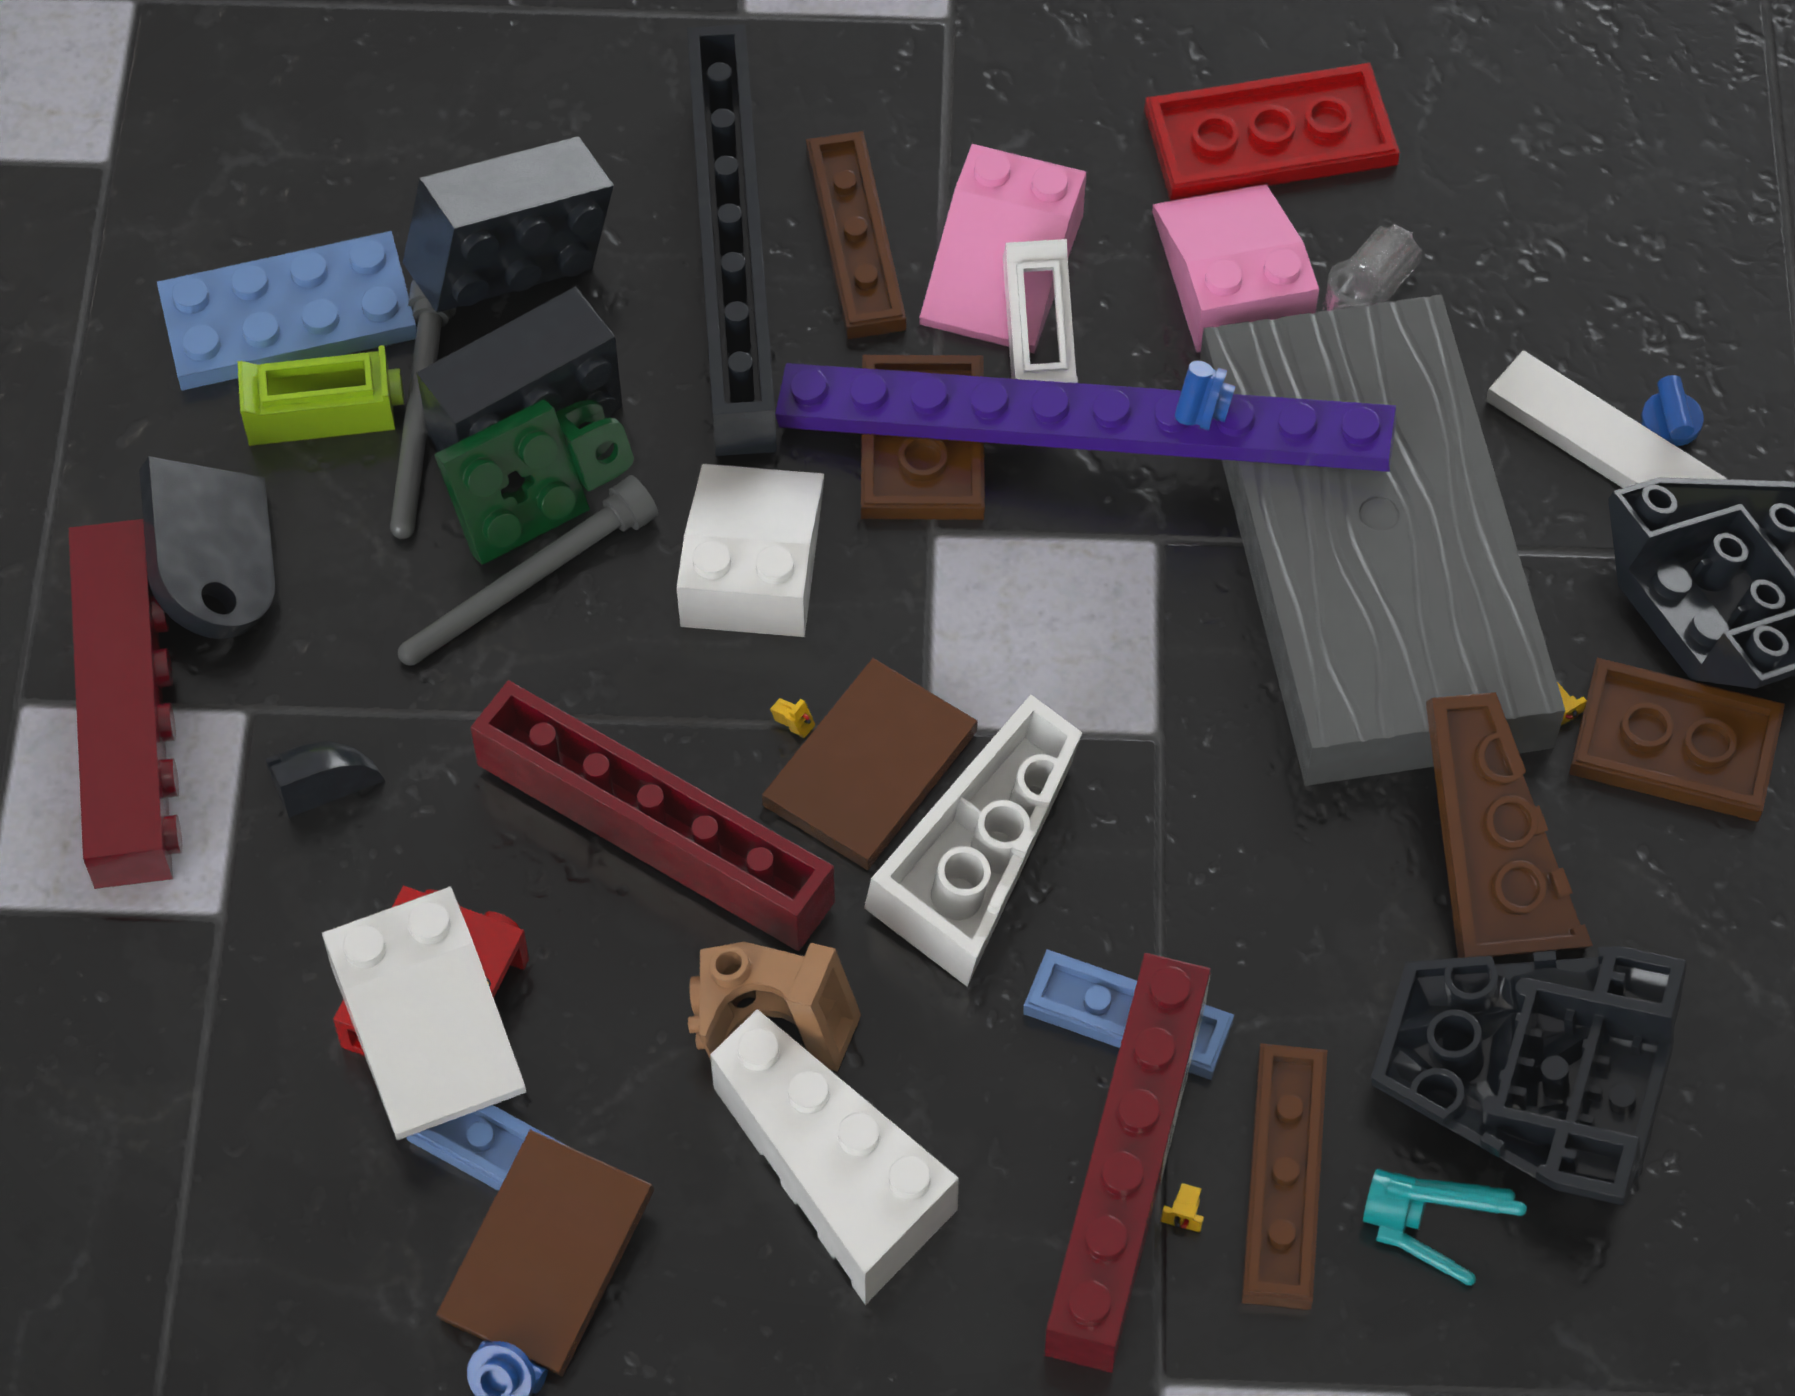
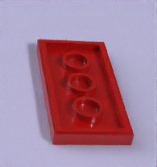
(1271, 131)

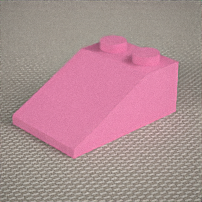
(996, 203)
(1235, 259)

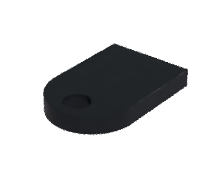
(207, 538)

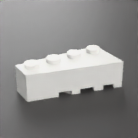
(969, 850)
(835, 1154)

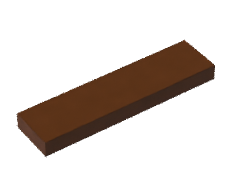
(855, 235)
(1285, 1177)

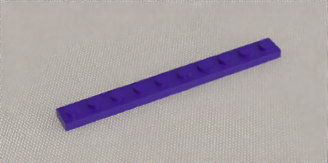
(1083, 417)

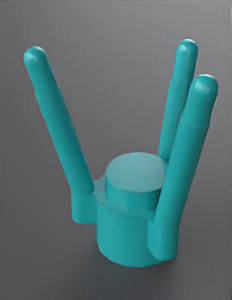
(1401, 1201)

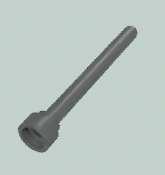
(415, 431)
(625, 508)

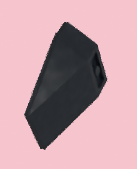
(1712, 573)

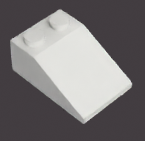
(750, 550)
(423, 1012)

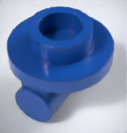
(1204, 396)
(1673, 413)
(504, 1371)

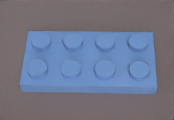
(287, 309)

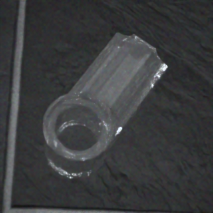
(1373, 270)

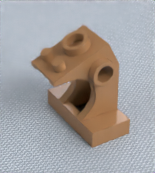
(785, 985)

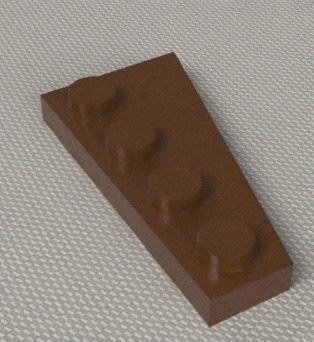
(1497, 855)

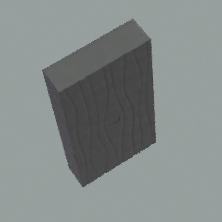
(1383, 578)

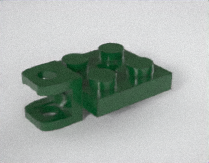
(550, 456)

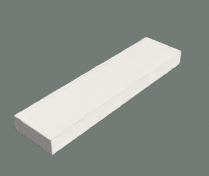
(1589, 426)

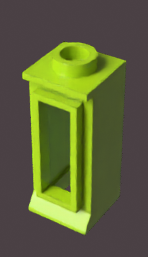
(318, 397)

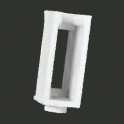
(1031, 257)

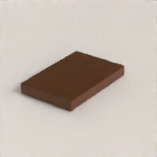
(922, 475)
(1677, 739)
(869, 763)
(546, 1251)

